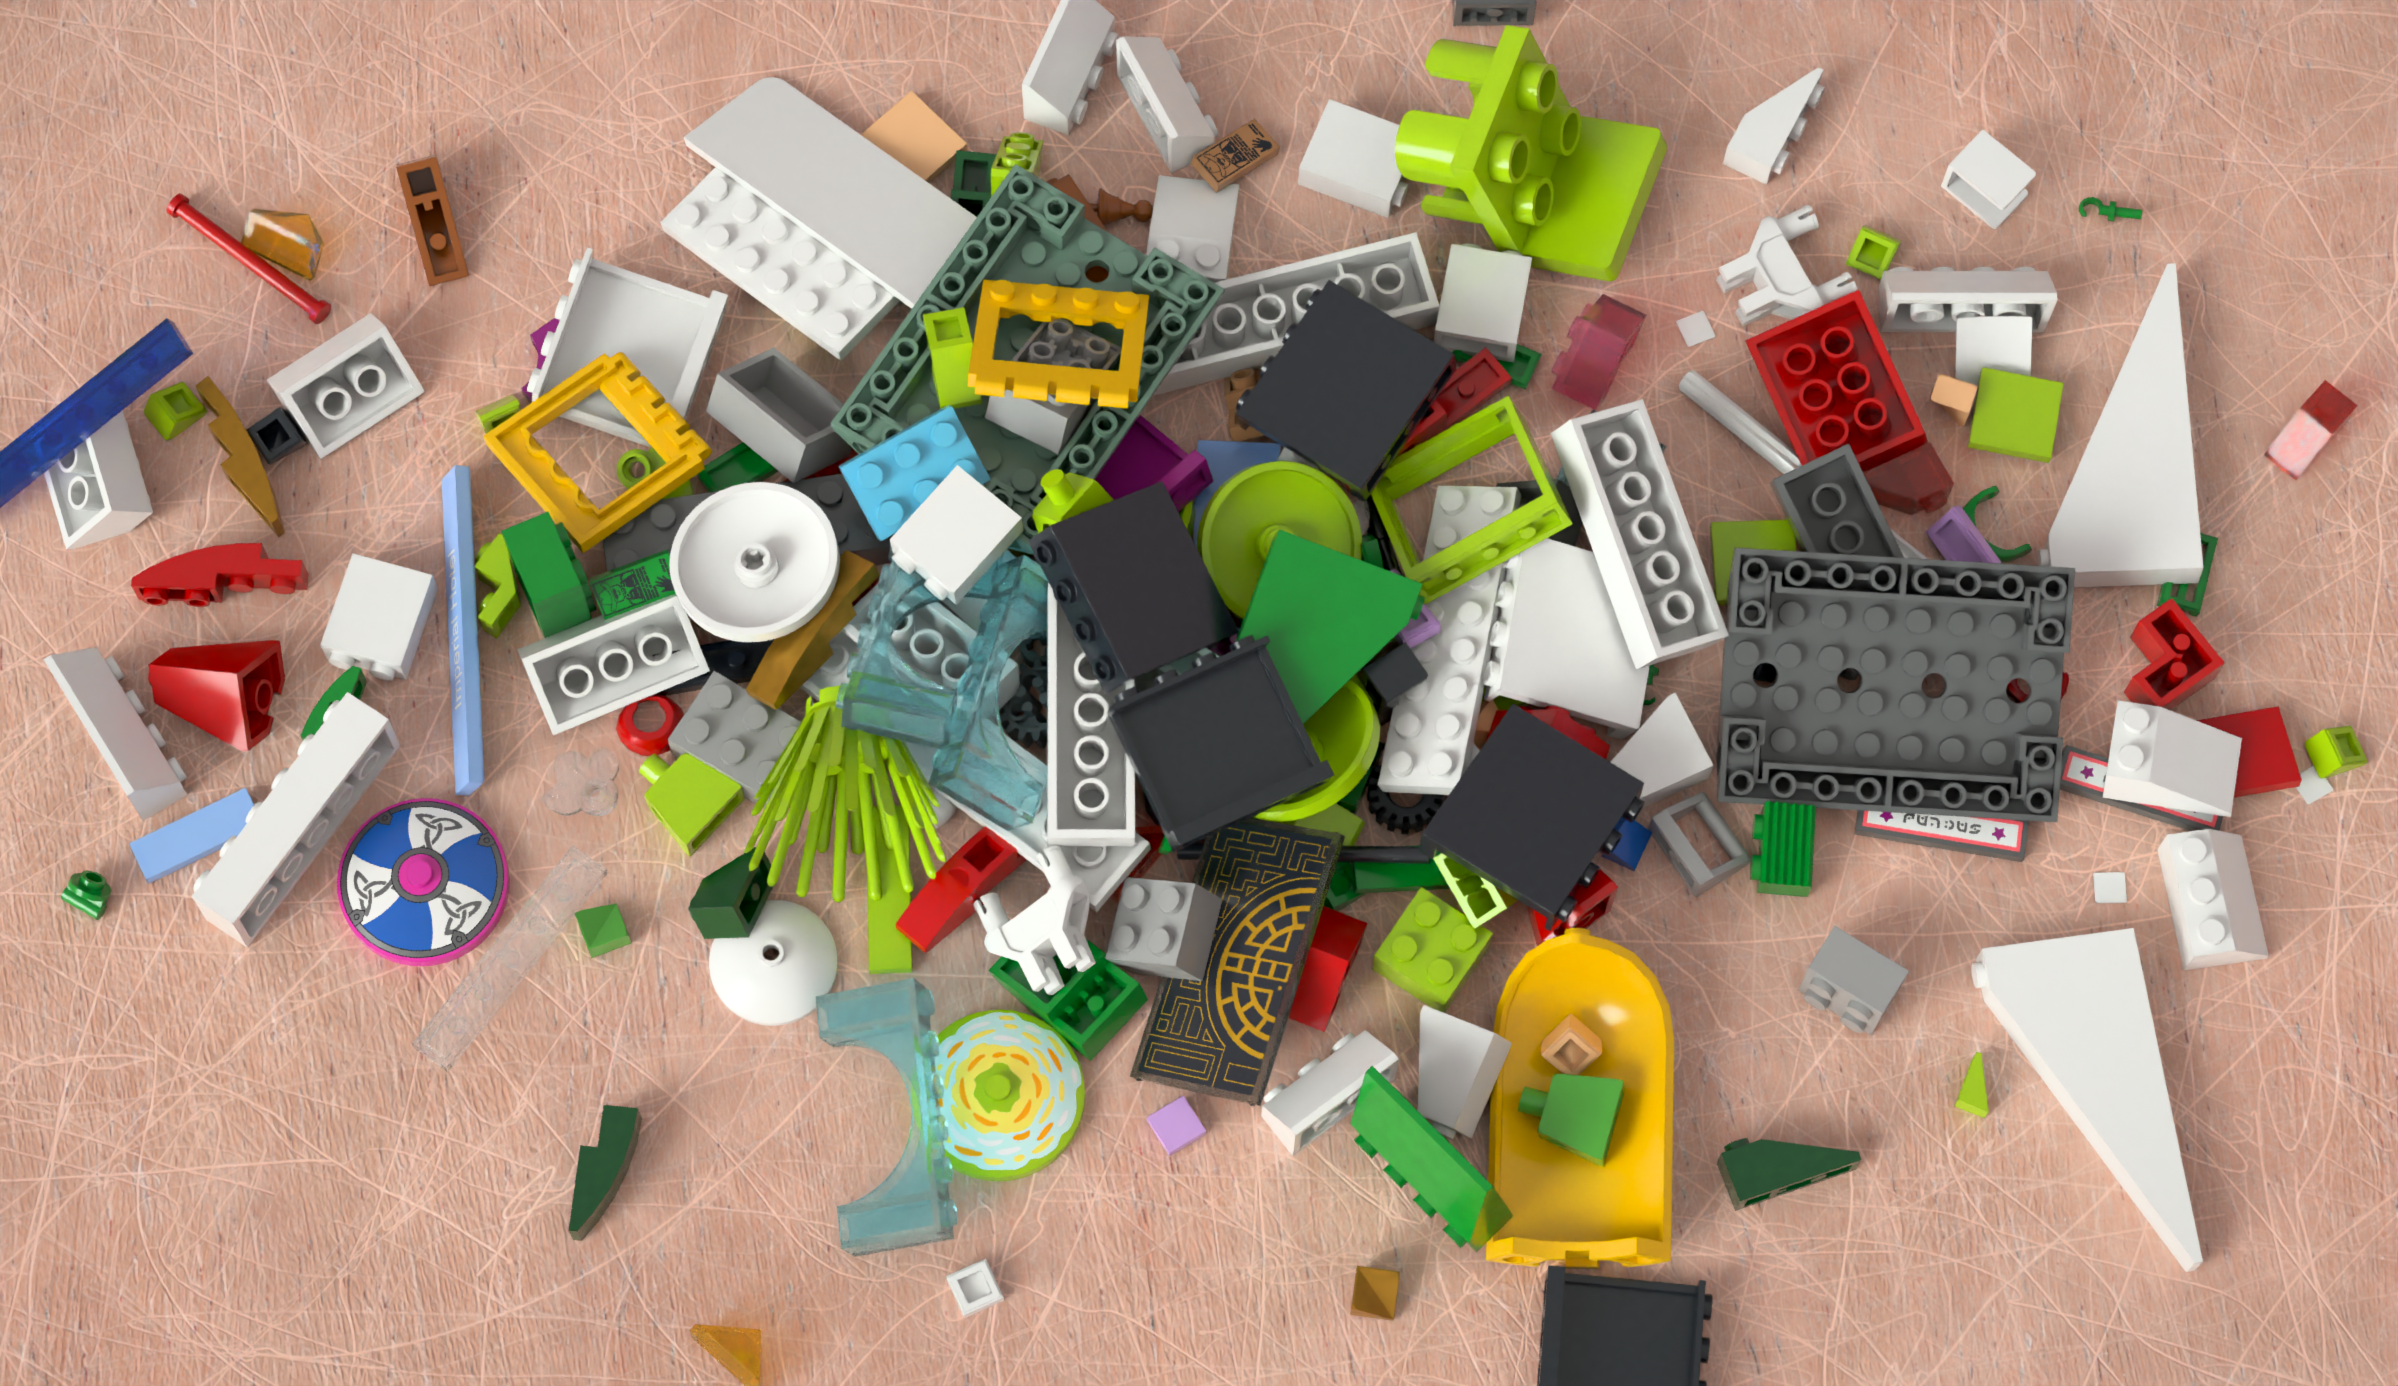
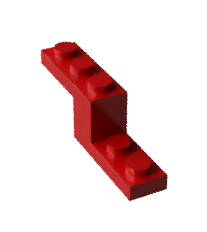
(1463, 394)

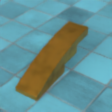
(244, 464)
(802, 652)

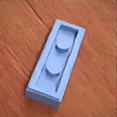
(191, 836)

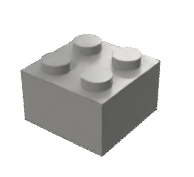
(1163, 928)
(1852, 981)

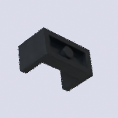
(1391, 678)

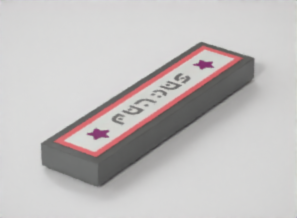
(2085, 776)
(1970, 835)

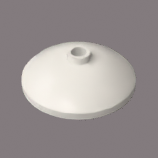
(780, 988)

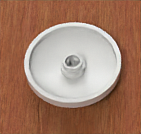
(754, 562)

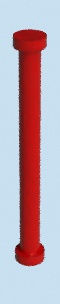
(180, 207)

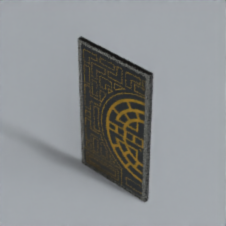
(1228, 1028)

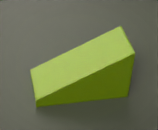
(1973, 1090)

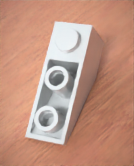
(1767, 129)

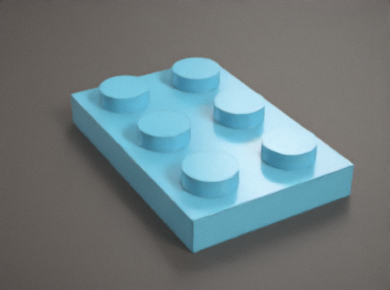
(907, 467)

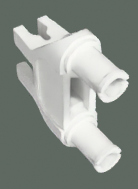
(1778, 274)
(1045, 928)

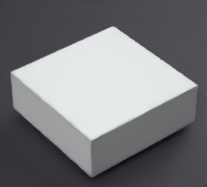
(975, 1288)

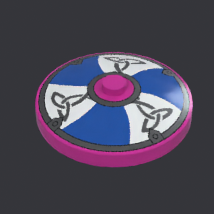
(423, 882)

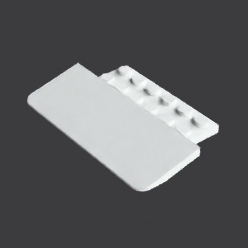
(812, 216)

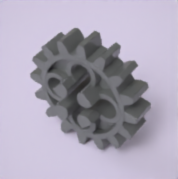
(1032, 724)

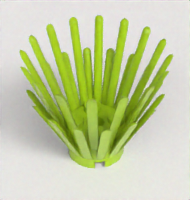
(833, 757)

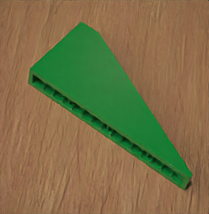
(1323, 618)

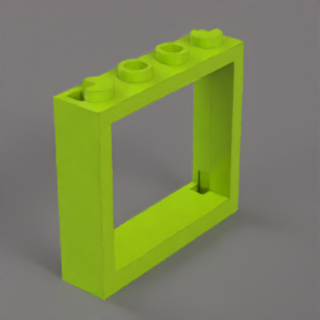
(1493, 542)

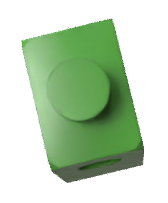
(1577, 1113)

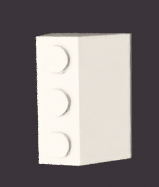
(1068, 64)
(1164, 100)
(346, 385)
(99, 487)
(2211, 898)
(1326, 1090)

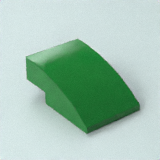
(1089, 1005)

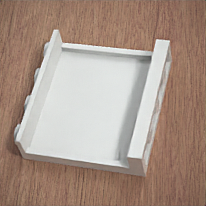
(650, 321)
(1563, 640)

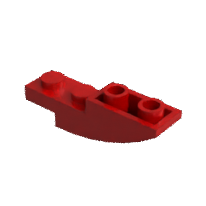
(203, 573)
(960, 882)

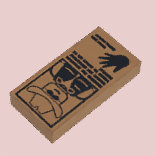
(1235, 155)

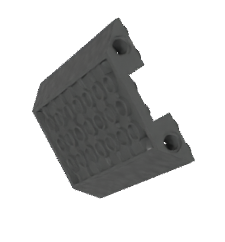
(1887, 739)

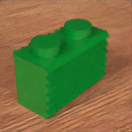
(1784, 849)

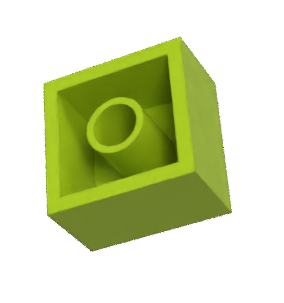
(1431, 951)

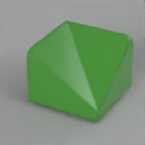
(602, 929)

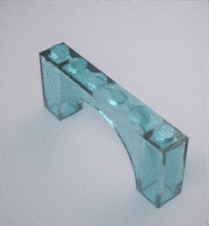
(883, 691)
(976, 758)
(914, 1199)

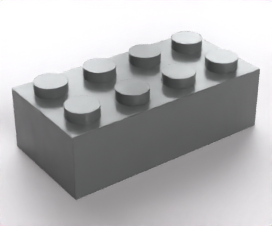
(1834, 507)

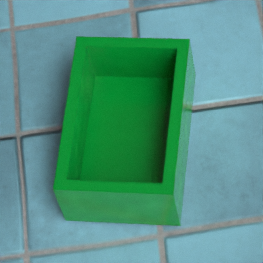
(549, 574)

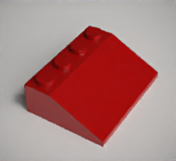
(1837, 385)

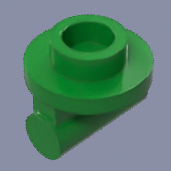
(88, 893)

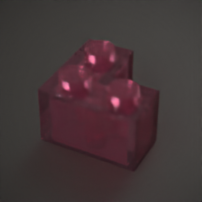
(1598, 346)

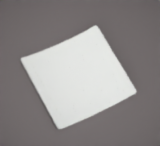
(1993, 343)

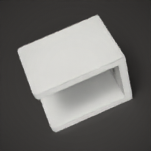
(1988, 179)

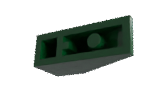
(1775, 1168)

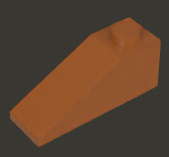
(432, 220)

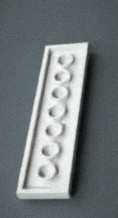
(1438, 719)

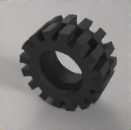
(1397, 816)

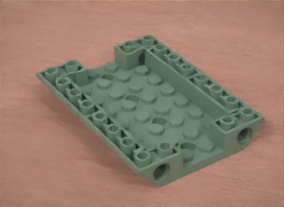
(1037, 238)

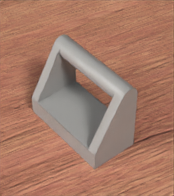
(1683, 855)

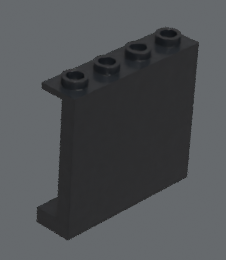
(1346, 388)
(1132, 586)
(1217, 743)
(1534, 814)
(1621, 1331)

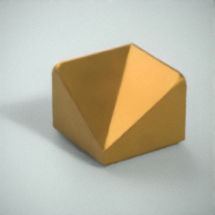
(1375, 1293)

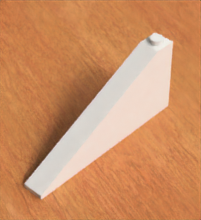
(2135, 491)
(2091, 1037)

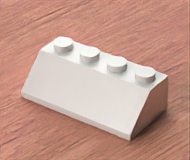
(1939, 296)
(935, 645)
(612, 662)
(118, 730)

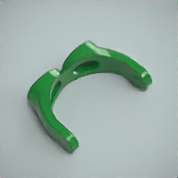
(2002, 554)

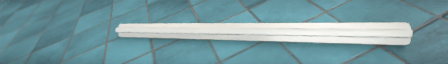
(1754, 433)

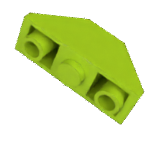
(1019, 150)

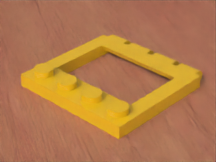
(1046, 304)
(647, 413)

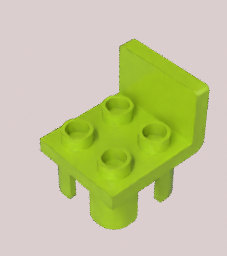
(1529, 162)

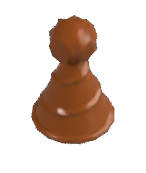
(1113, 208)

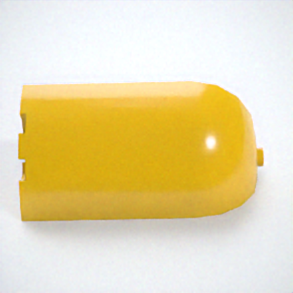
(1557, 1199)

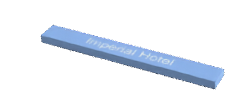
(462, 631)

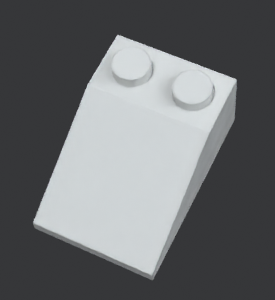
(1194, 224)
(2171, 761)

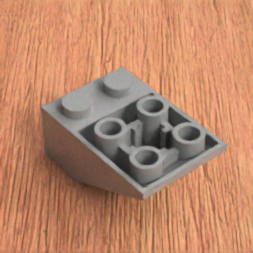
(1052, 422)

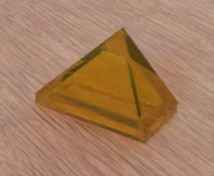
(285, 240)
(734, 1349)

